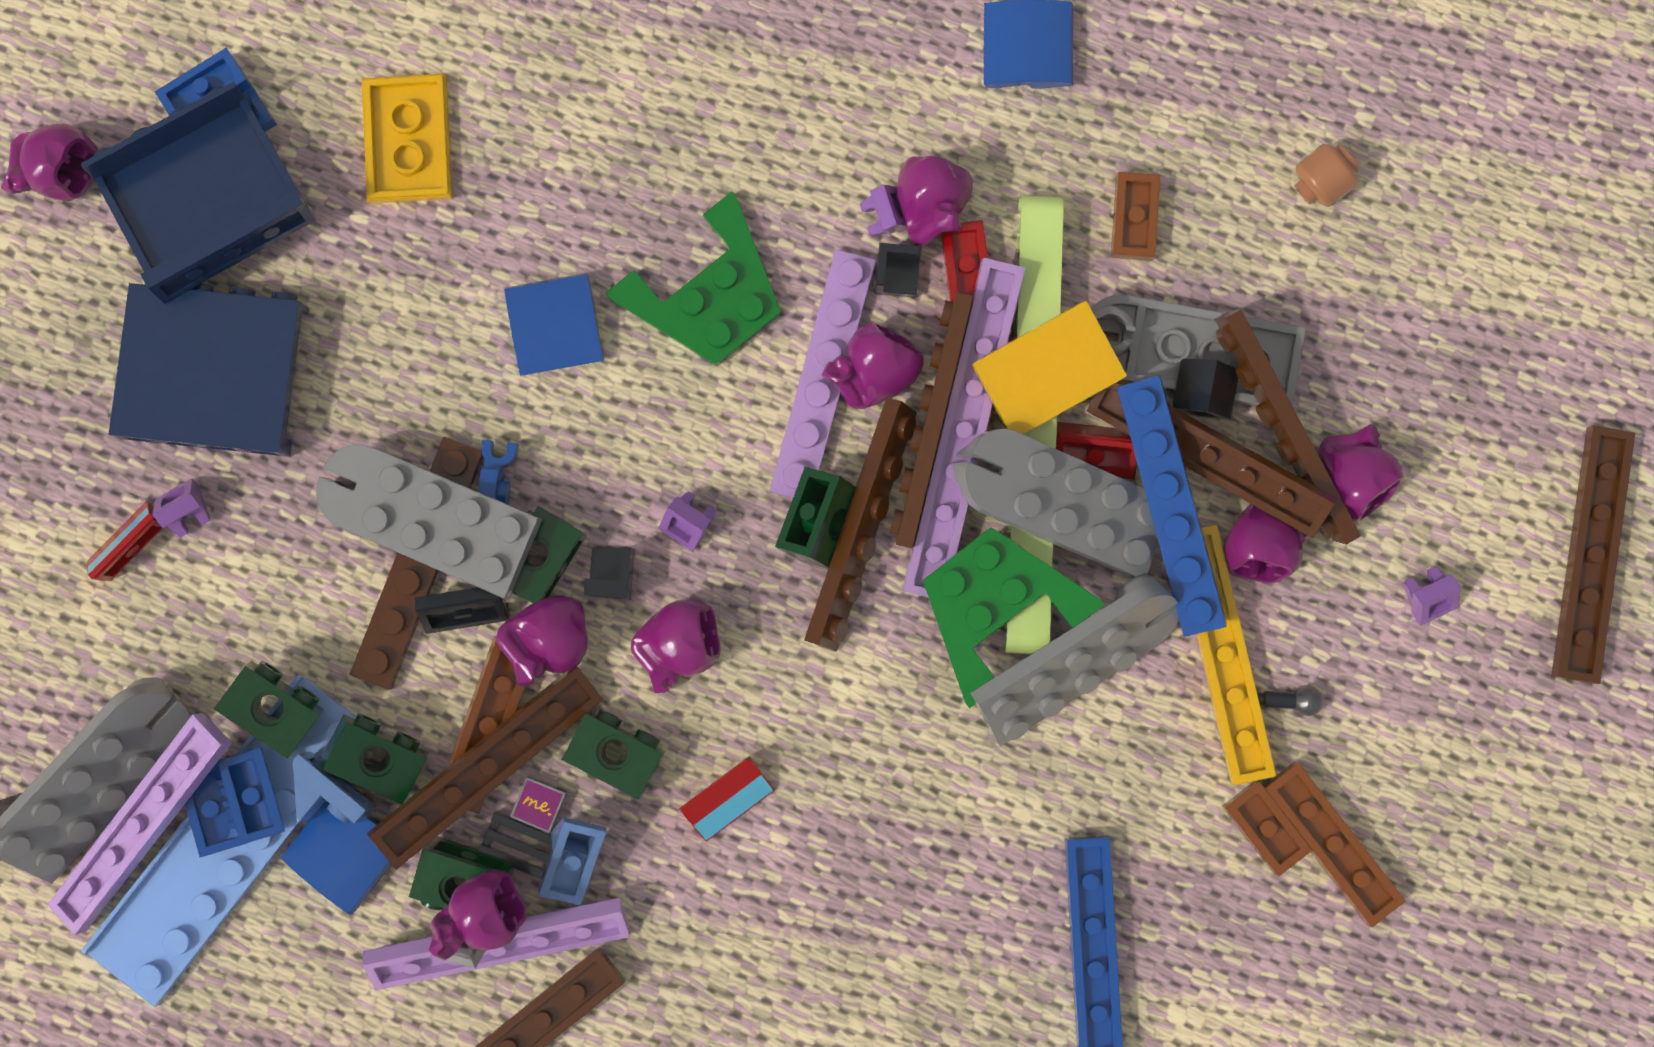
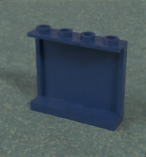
(198, 191)
(207, 369)

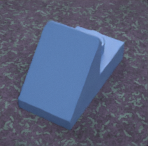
(316, 786)
(571, 860)

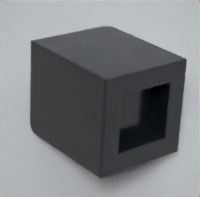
(897, 270)
(1205, 388)
(610, 573)

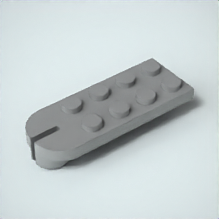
(1161, 334)
(1059, 500)
(428, 517)
(1078, 659)
(90, 779)

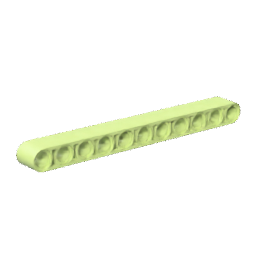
(1038, 302)

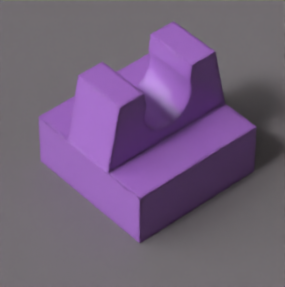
(888, 209)
(179, 502)
(685, 522)
(1434, 599)

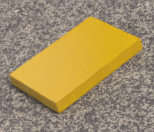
(406, 138)
(1049, 369)

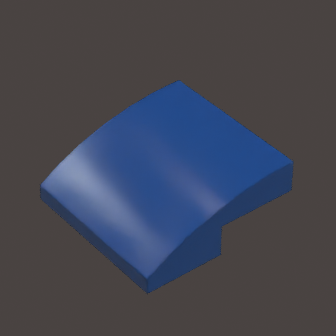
(1028, 43)
(210, 74)
(553, 324)
(234, 804)
(337, 858)

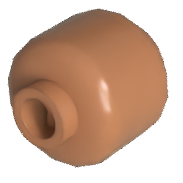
(1326, 175)

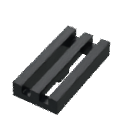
(460, 609)
(492, 834)

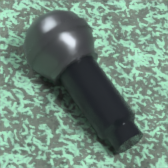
(1305, 701)

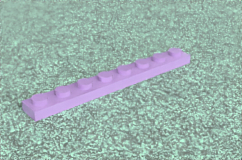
(964, 419)

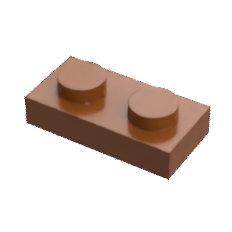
(1135, 216)
(1267, 828)

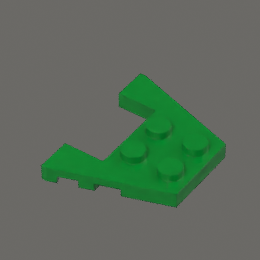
(720, 304)
(985, 590)

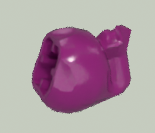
(41, 162)
(932, 196)
(876, 366)
(1361, 470)
(1262, 547)
(544, 637)
(677, 642)
(481, 913)

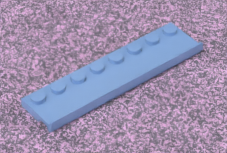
(187, 897)

